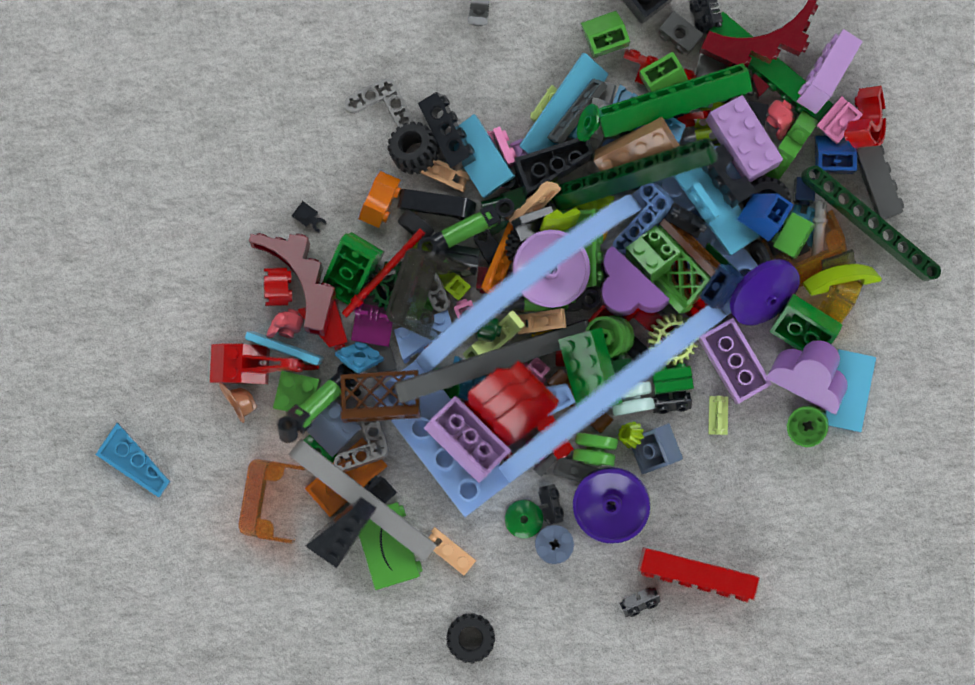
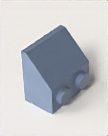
(331, 431)
(657, 449)

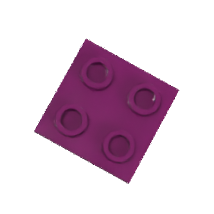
(371, 325)

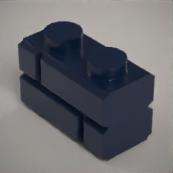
(721, 286)

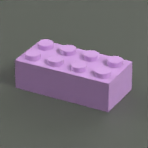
(828, 70)
(744, 138)
(734, 361)
(467, 439)

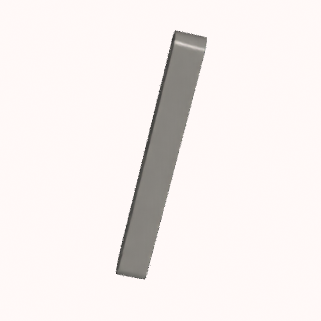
(352, 491)

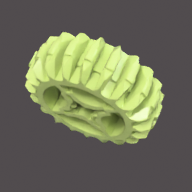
(659, 331)

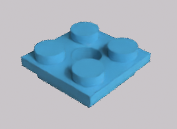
(359, 357)

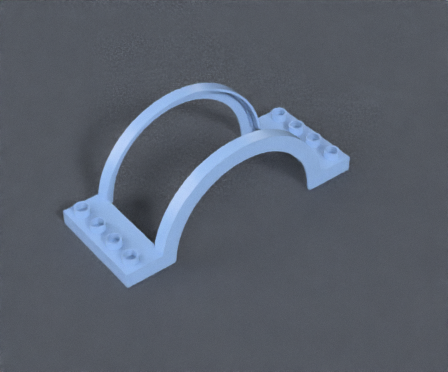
(452, 477)

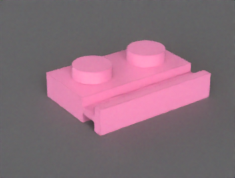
(837, 119)
(501, 138)

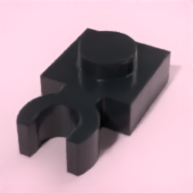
(307, 215)

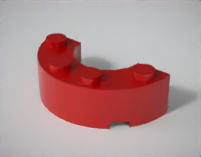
(871, 126)

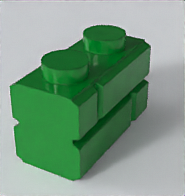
(672, 379)

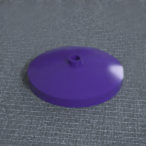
(764, 292)
(608, 521)

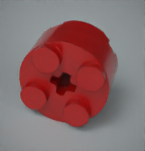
(277, 286)

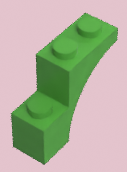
(793, 142)

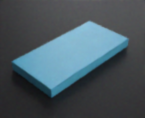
(490, 168)
(284, 348)
(858, 372)

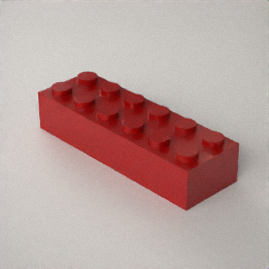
(698, 573)

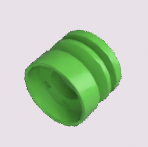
(808, 437)

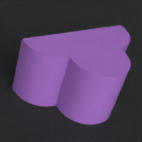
(628, 288)
(811, 374)

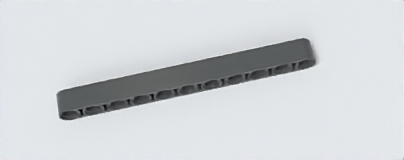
(485, 363)

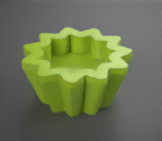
(631, 434)

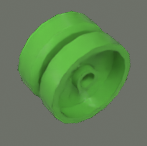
(617, 333)
(594, 450)

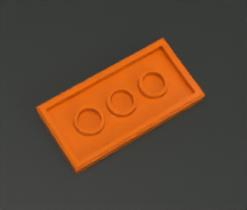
(332, 501)

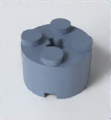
(559, 554)

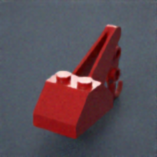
(248, 364)

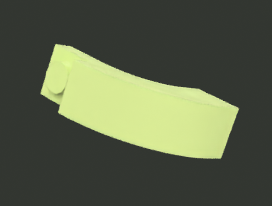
(510, 324)

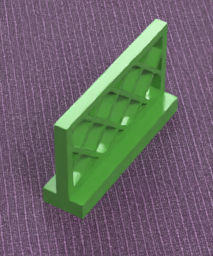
(676, 296)

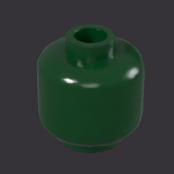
(489, 330)

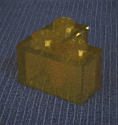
(841, 300)

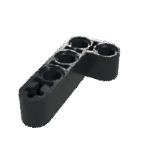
(436, 204)

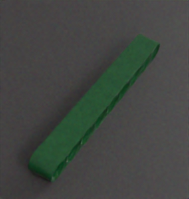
(635, 174)
(880, 224)

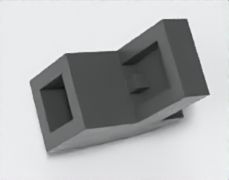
(479, 12)

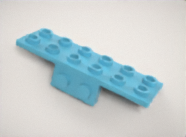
(568, 92)
(715, 211)

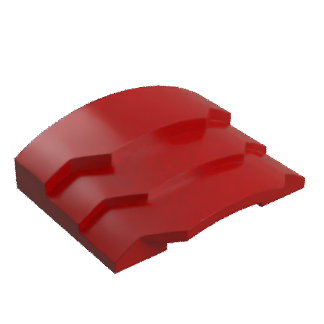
(511, 402)

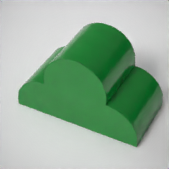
(352, 266)

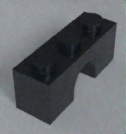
(733, 190)

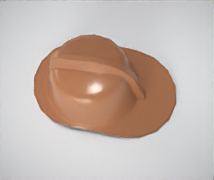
(240, 399)

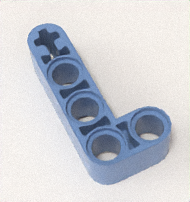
(641, 220)

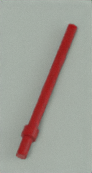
(357, 300)

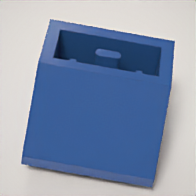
(834, 157)
(765, 214)

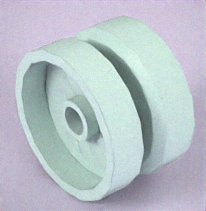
(632, 400)

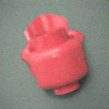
(780, 116)
(285, 323)

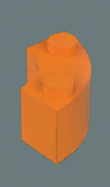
(379, 199)

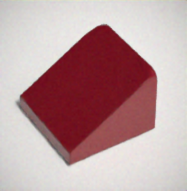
(758, 85)

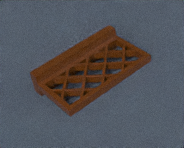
(695, 250)
(377, 413)

